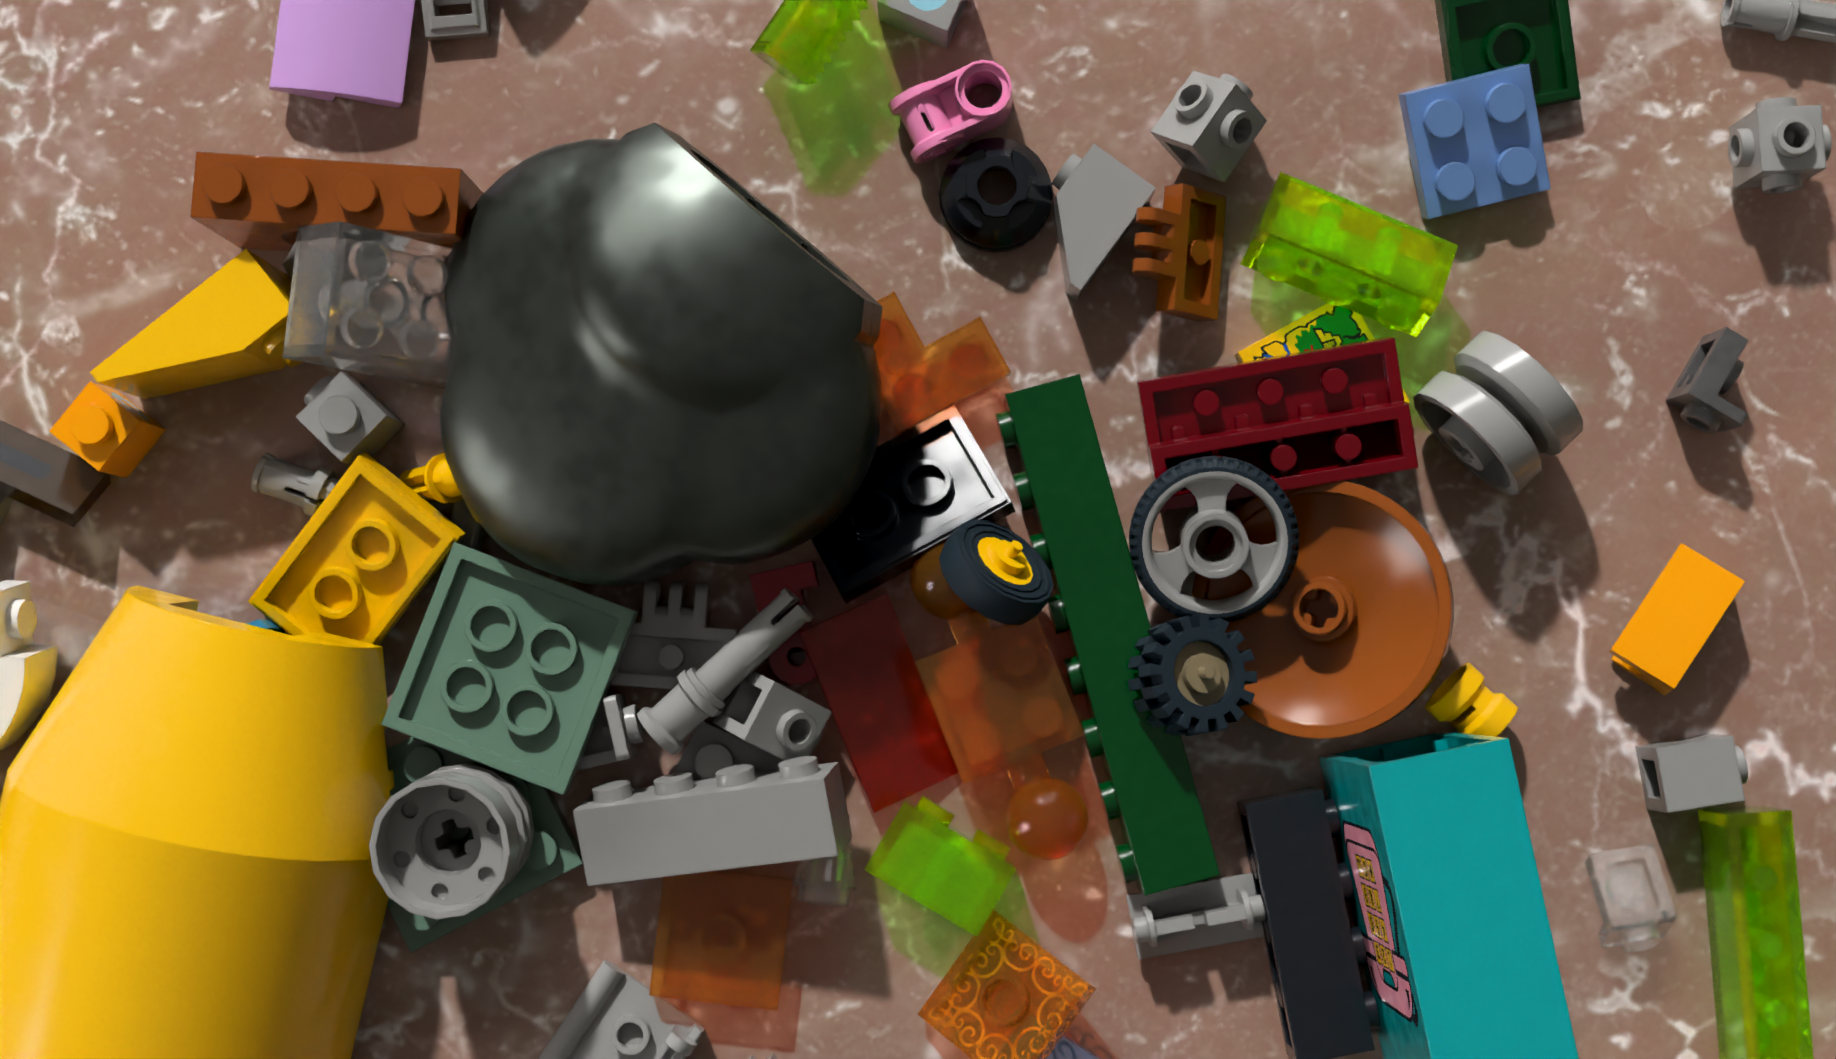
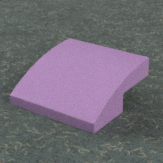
(343, 49)

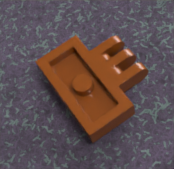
(1184, 251)

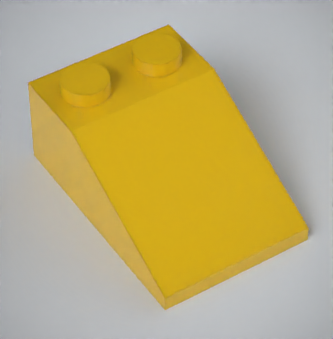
(211, 336)

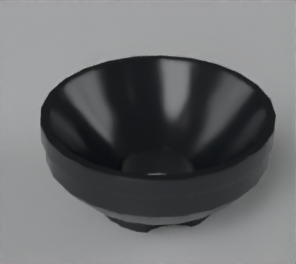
(989, 225)

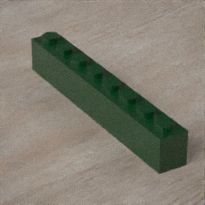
(1104, 619)

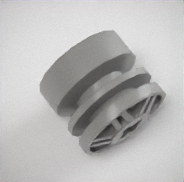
(421, 860)

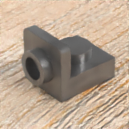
(1708, 372)

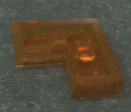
(931, 378)

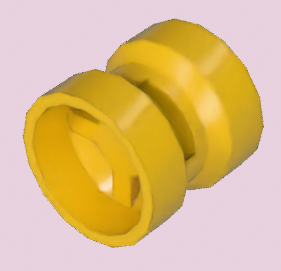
(1470, 704)

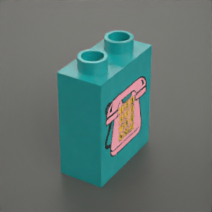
(1449, 900)

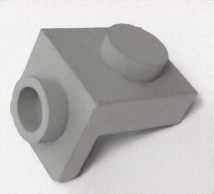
(613, 734)

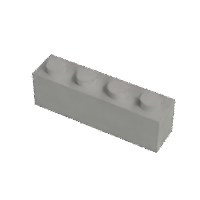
(713, 822)

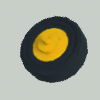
(996, 572)

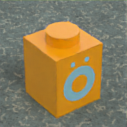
(107, 430)

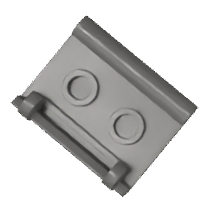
(623, 1022)

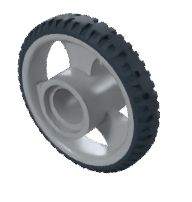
(1210, 482)

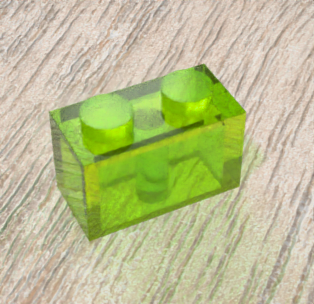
(942, 865)

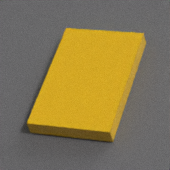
(358, 558)

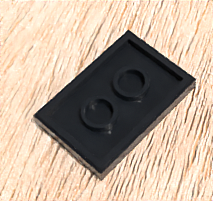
(909, 503)

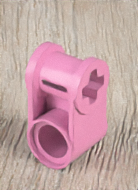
(949, 111)

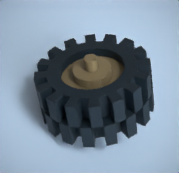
(1192, 675)

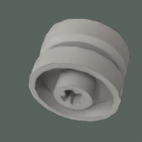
(1498, 412)

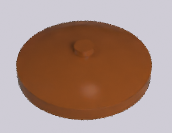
(1355, 622)

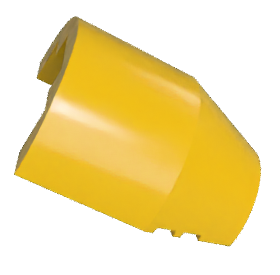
(195, 844)

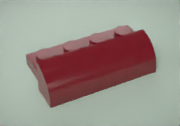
(1290, 415)

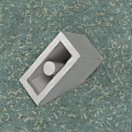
(1094, 213)

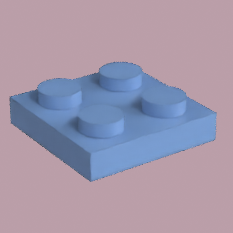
(1474, 141)

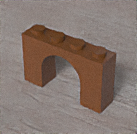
(266, 198)

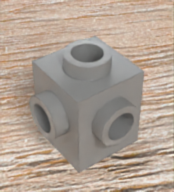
(1209, 124)
(1778, 146)

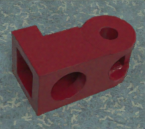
(790, 660)

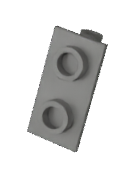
(1196, 916)

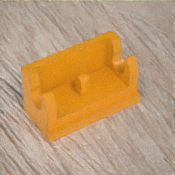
(1675, 619)

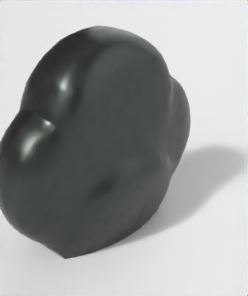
(650, 366)

